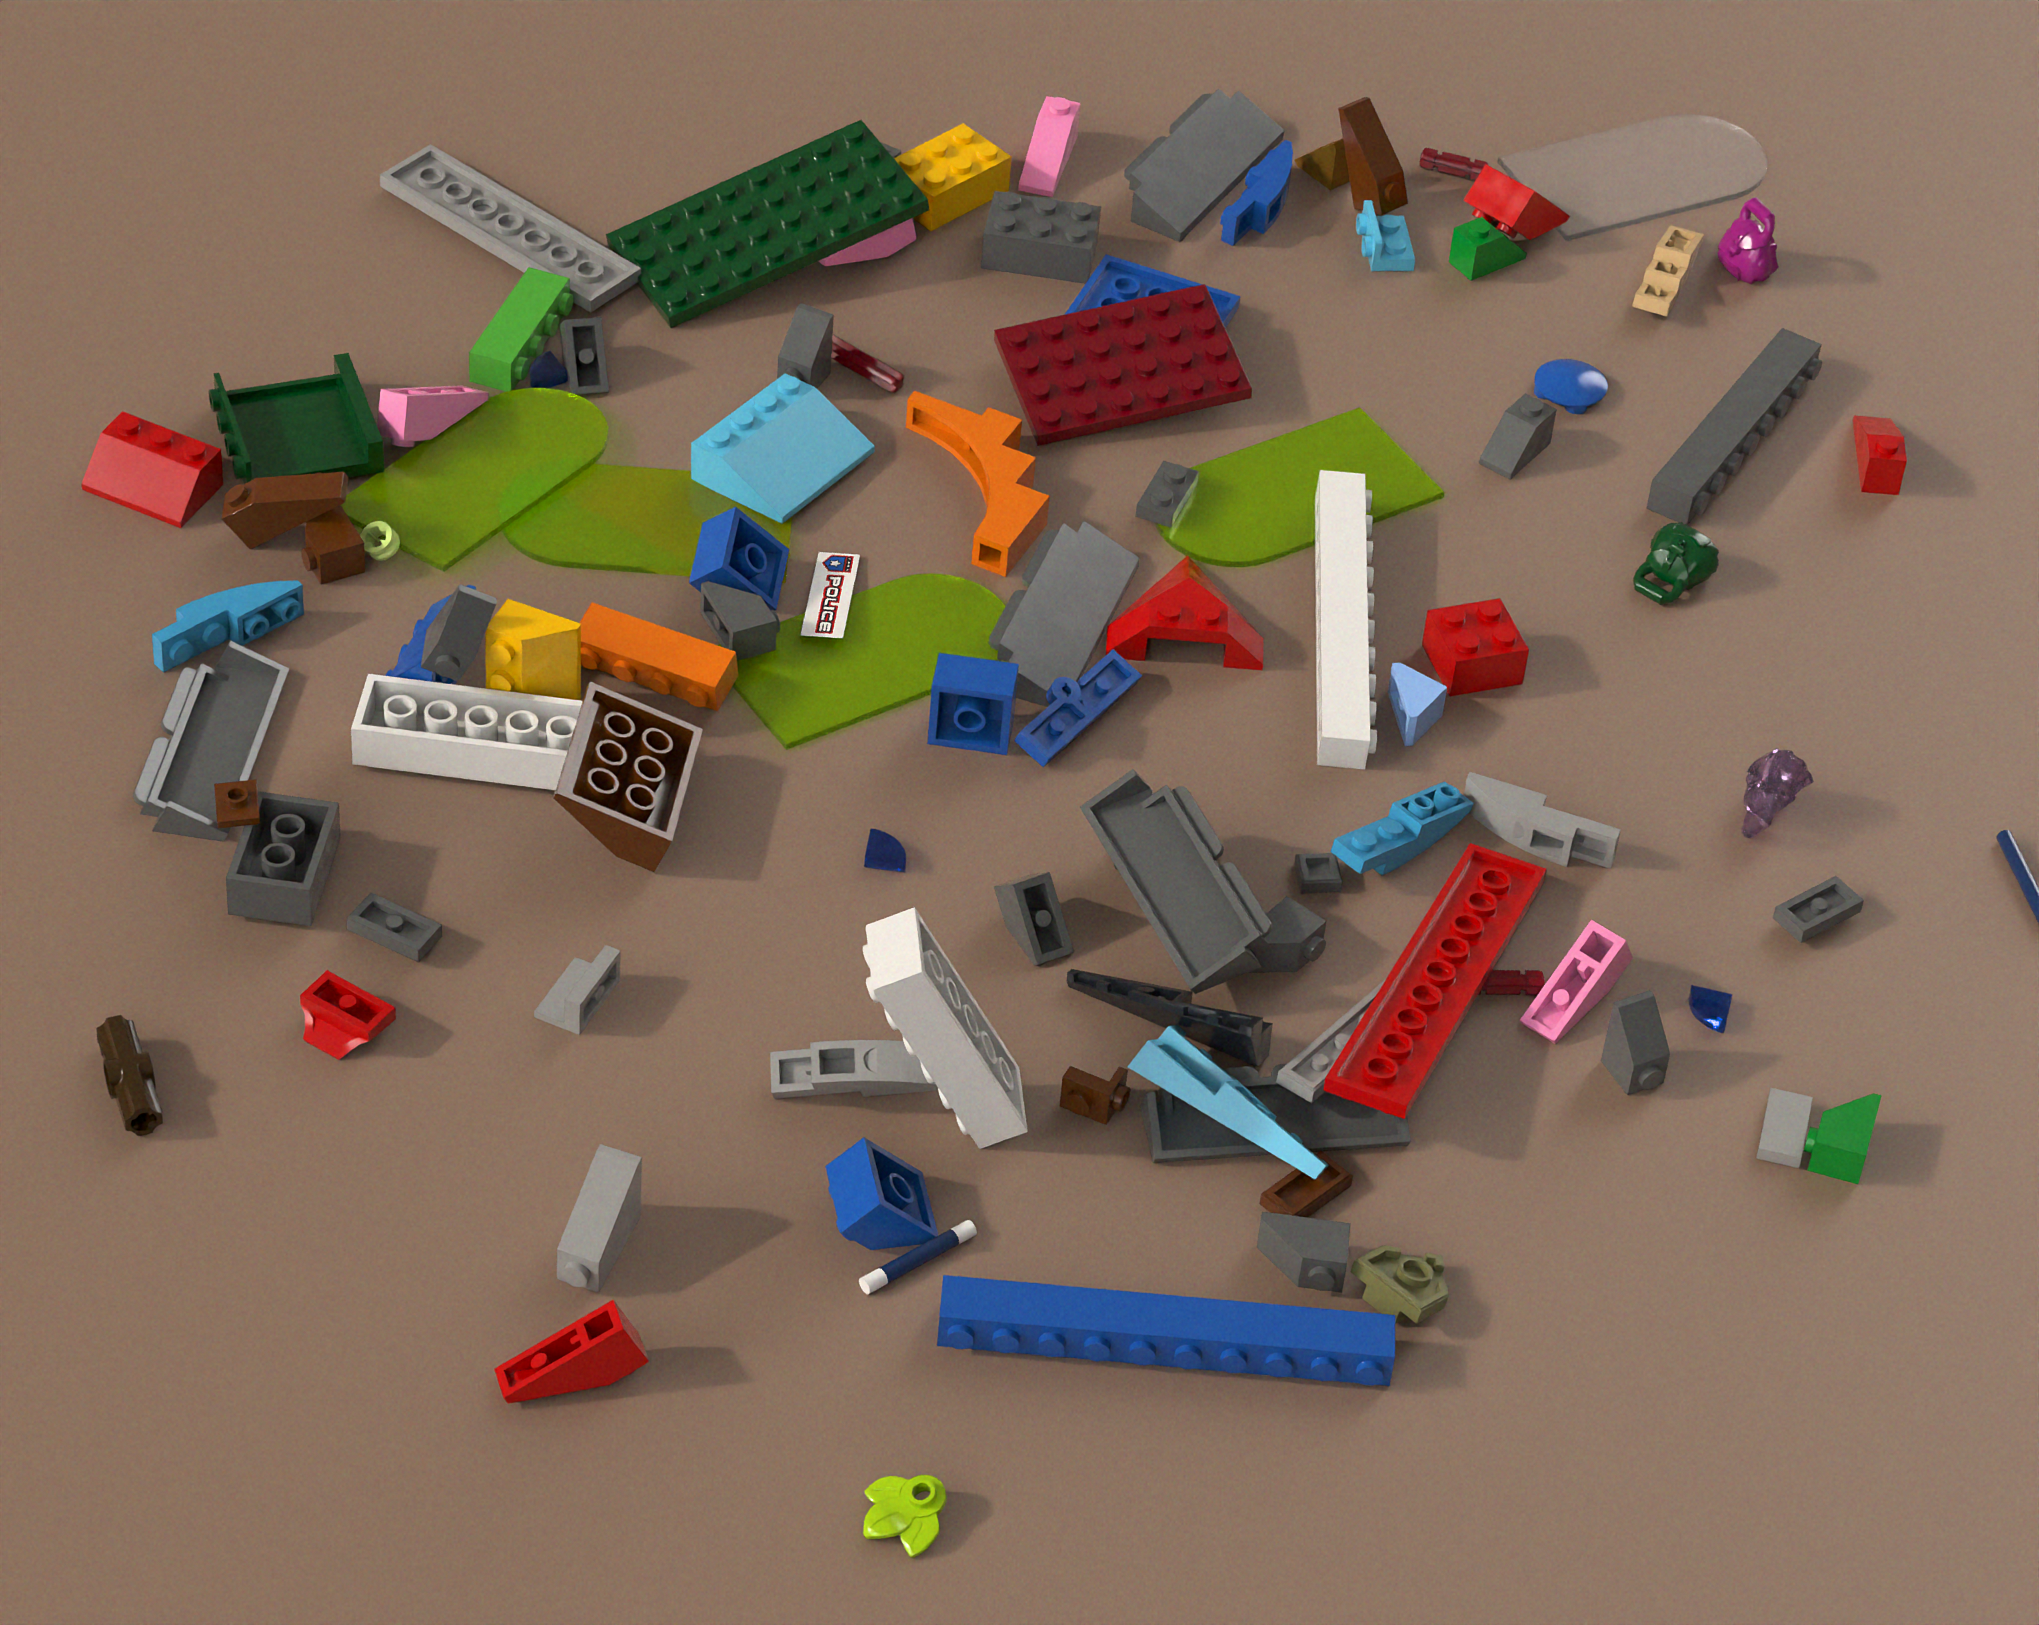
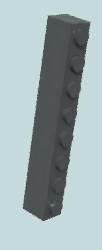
(1734, 427)

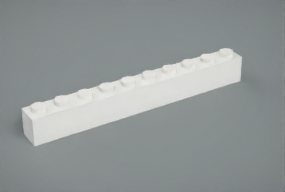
(1343, 621)

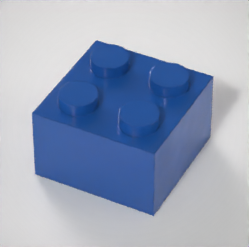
(972, 703)

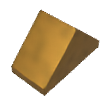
(1326, 164)

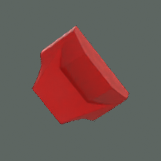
(342, 1015)

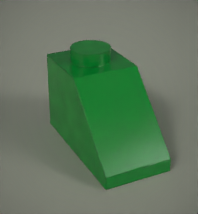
(1482, 249)
(1843, 1139)

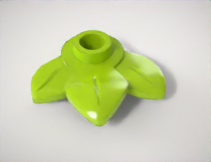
(901, 1514)

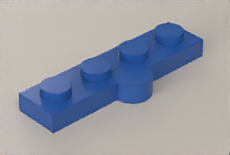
(1076, 706)

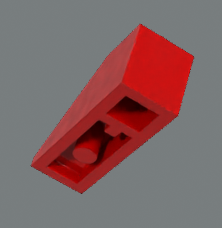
(1879, 454)
(577, 1358)

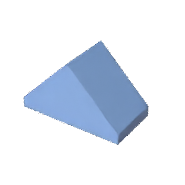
(1415, 701)

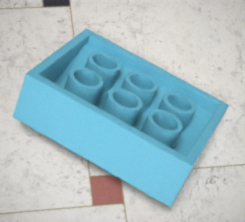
(779, 449)

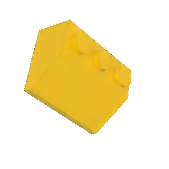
(533, 652)

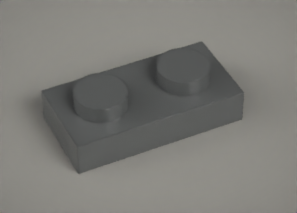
(1167, 493)
(1818, 909)
(394, 927)

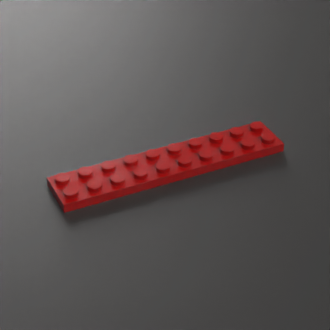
(1435, 981)

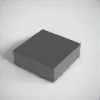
(1318, 873)

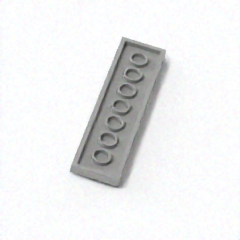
(508, 225)

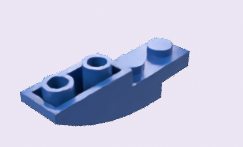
(1262, 199)

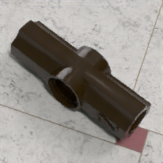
(129, 1075)

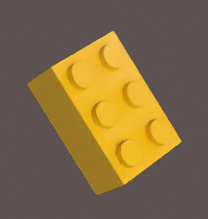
(956, 173)

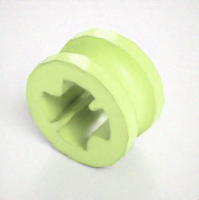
(387, 548)

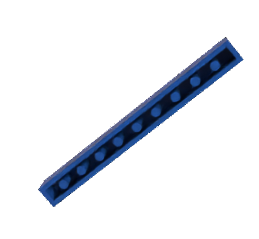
(1166, 1330)

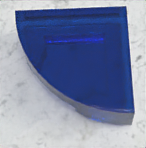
(547, 371)
(884, 852)
(1710, 1007)

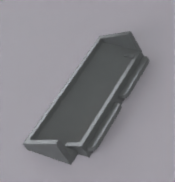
(1199, 163)
(1068, 604)
(214, 738)
(1172, 869)
(1327, 1124)

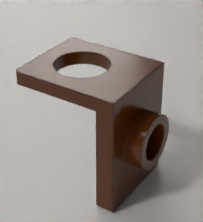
(237, 803)

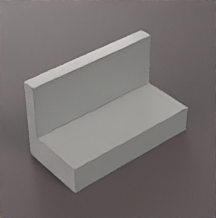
(581, 991)

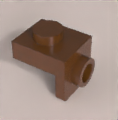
(1094, 1096)

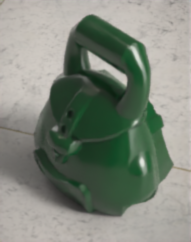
(1678, 558)

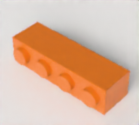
(657, 657)

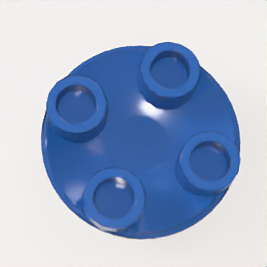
(1570, 384)

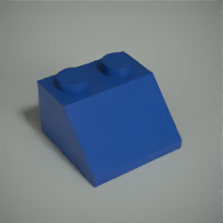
(740, 556)
(879, 1198)

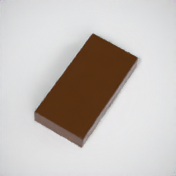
(1301, 1194)

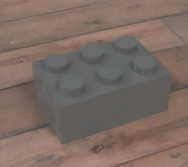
(1040, 237)
(284, 859)

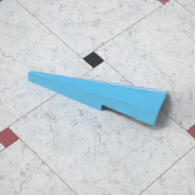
(1199, 1081)

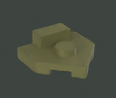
(1402, 1283)

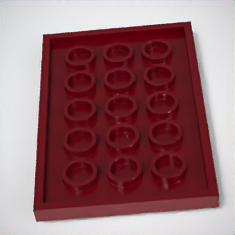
(1122, 364)

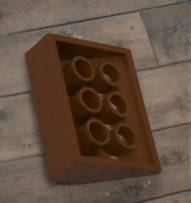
(627, 774)

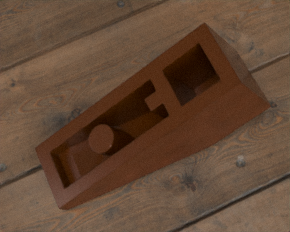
(1371, 159)
(280, 503)
(333, 547)

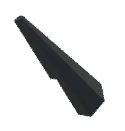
(1226, 1031)

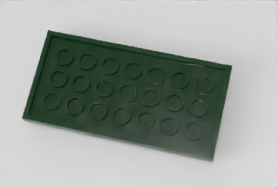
(767, 222)

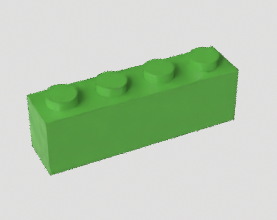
(520, 330)

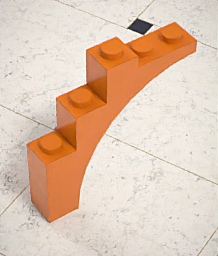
(990, 452)

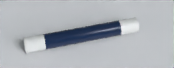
(917, 1256)

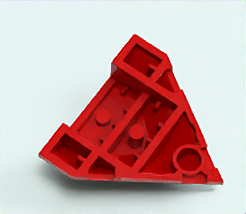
(1186, 608)

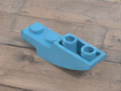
(231, 614)
(1406, 832)

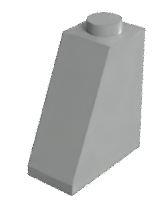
(601, 1219)

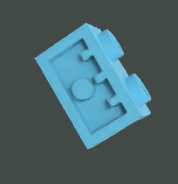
(1385, 240)

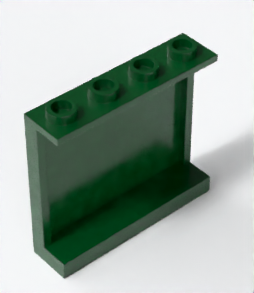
(299, 426)

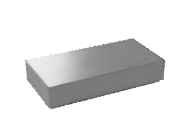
(1784, 1127)

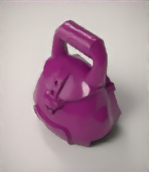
(1747, 247)

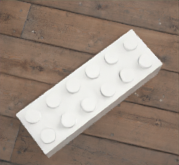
(462, 731)
(944, 1028)

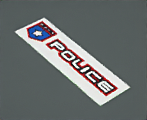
(830, 595)

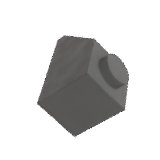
(807, 346)
(584, 355)
(1519, 436)
(739, 620)
(457, 632)
(1034, 917)
(1294, 938)
(1636, 1044)
(1306, 1249)

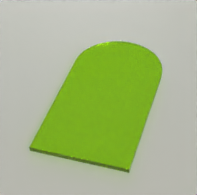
(482, 473)
(1263, 496)
(627, 521)
(880, 663)

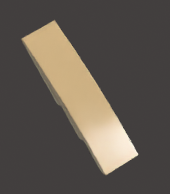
(1668, 270)

